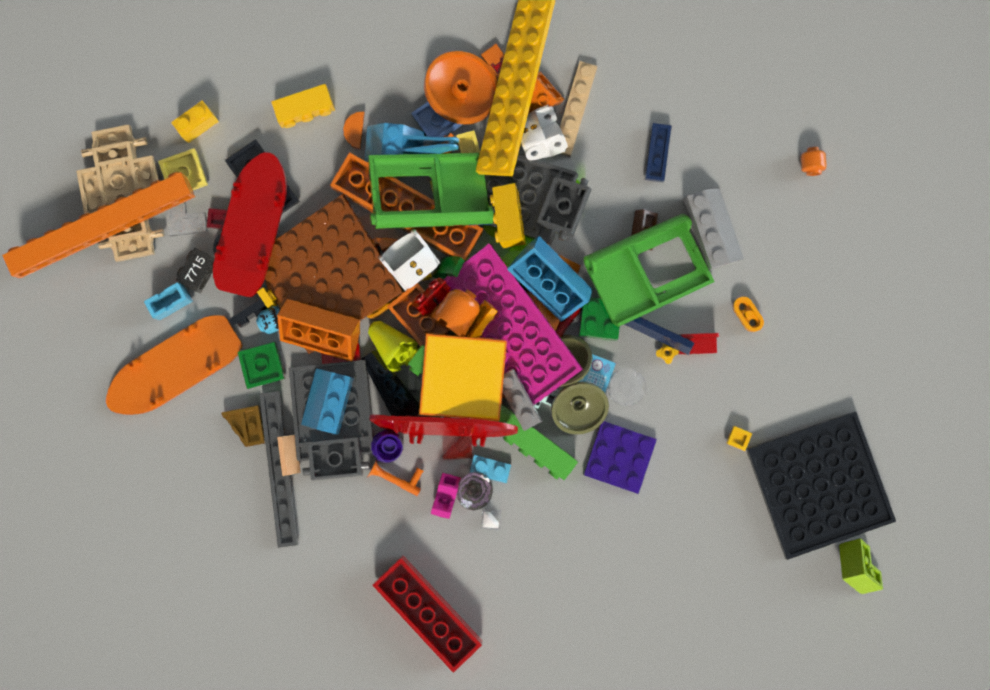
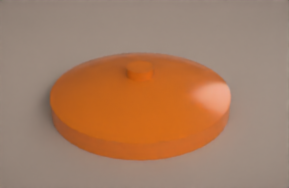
(460, 87)

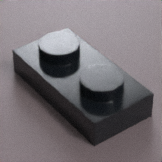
(242, 318)

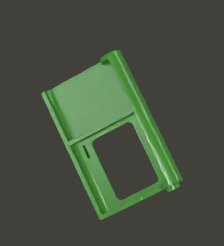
(456, 186)
(623, 281)

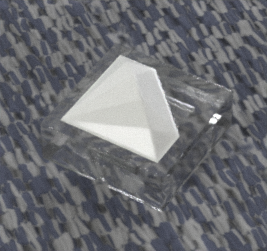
(491, 519)

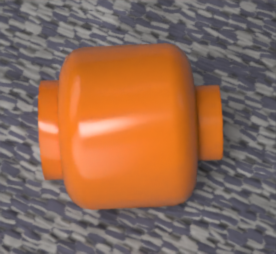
(813, 161)

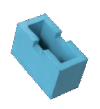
(168, 301)

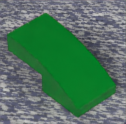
(448, 267)

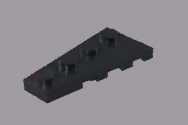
(391, 389)

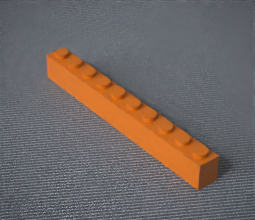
(98, 225)

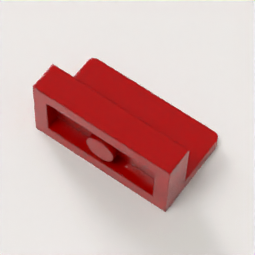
(703, 343)

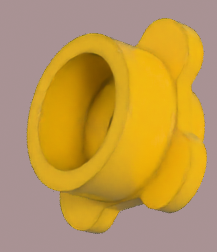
(666, 357)

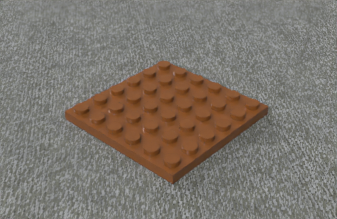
(331, 265)

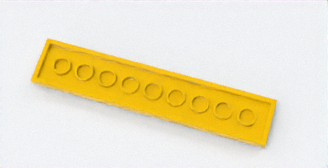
(515, 88)

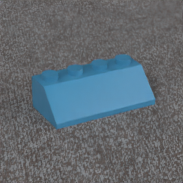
(550, 279)

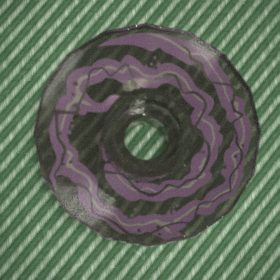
(481, 494)

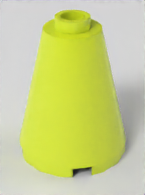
(392, 345)

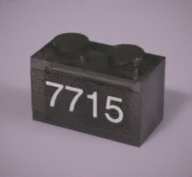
(196, 270)

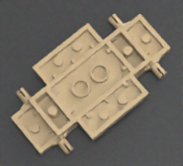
(116, 176)

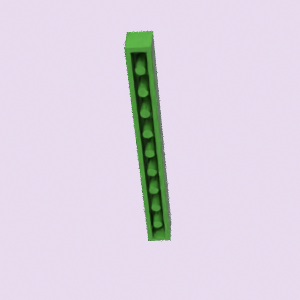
(530, 441)

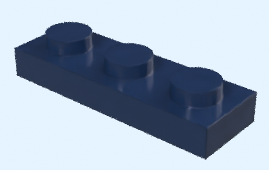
(658, 152)

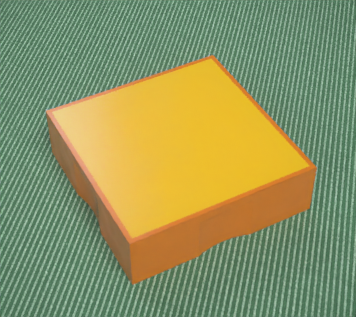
(462, 376)

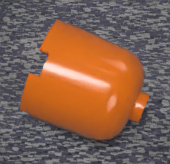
(457, 311)

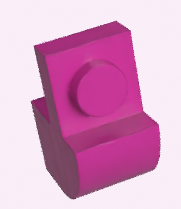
(445, 496)

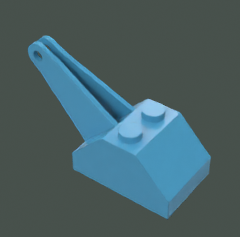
(402, 139)

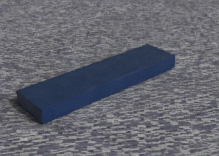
(661, 334)

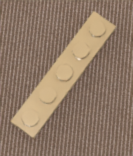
(577, 103)

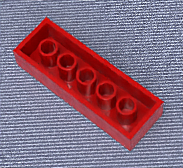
(428, 613)

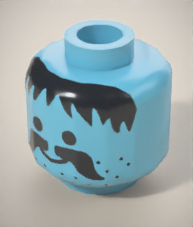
(268, 321)

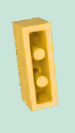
(303, 106)
(508, 216)

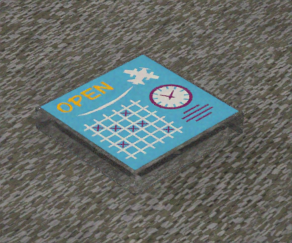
(600, 372)

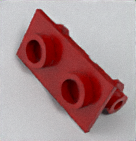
(436, 289)

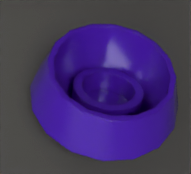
(387, 446)

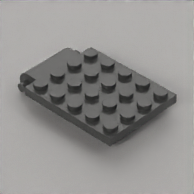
(548, 198)
(329, 453)

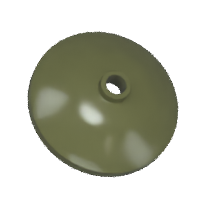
(582, 354)
(581, 416)

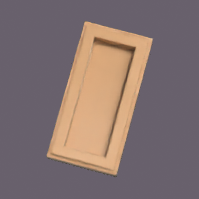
(288, 457)

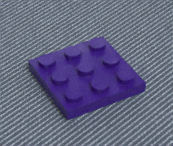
(620, 457)

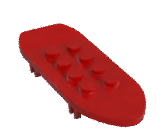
(250, 226)
(444, 426)

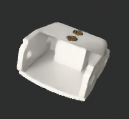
(542, 135)
(409, 259)

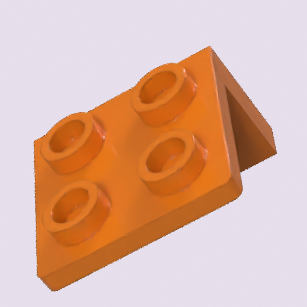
(544, 94)

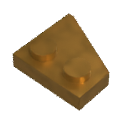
(247, 425)

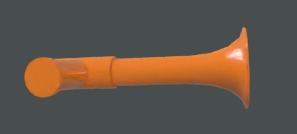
(408, 486)

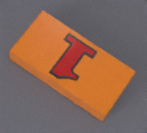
(494, 58)

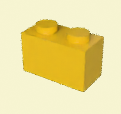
(195, 121)

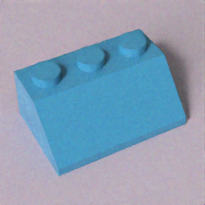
(327, 401)

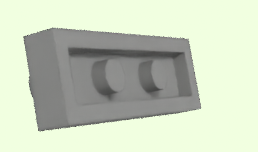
(520, 401)

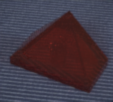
(460, 450)

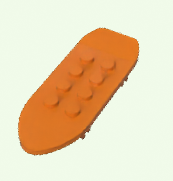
(174, 366)

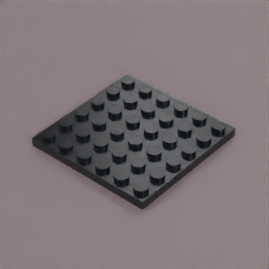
(820, 485)

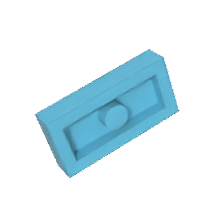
(491, 468)

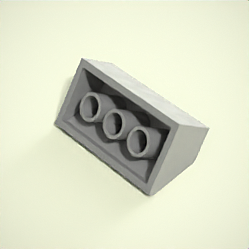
(712, 228)

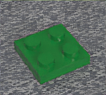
(261, 365)

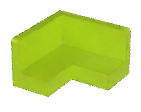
(858, 568)

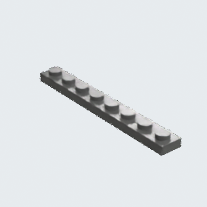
(280, 485)

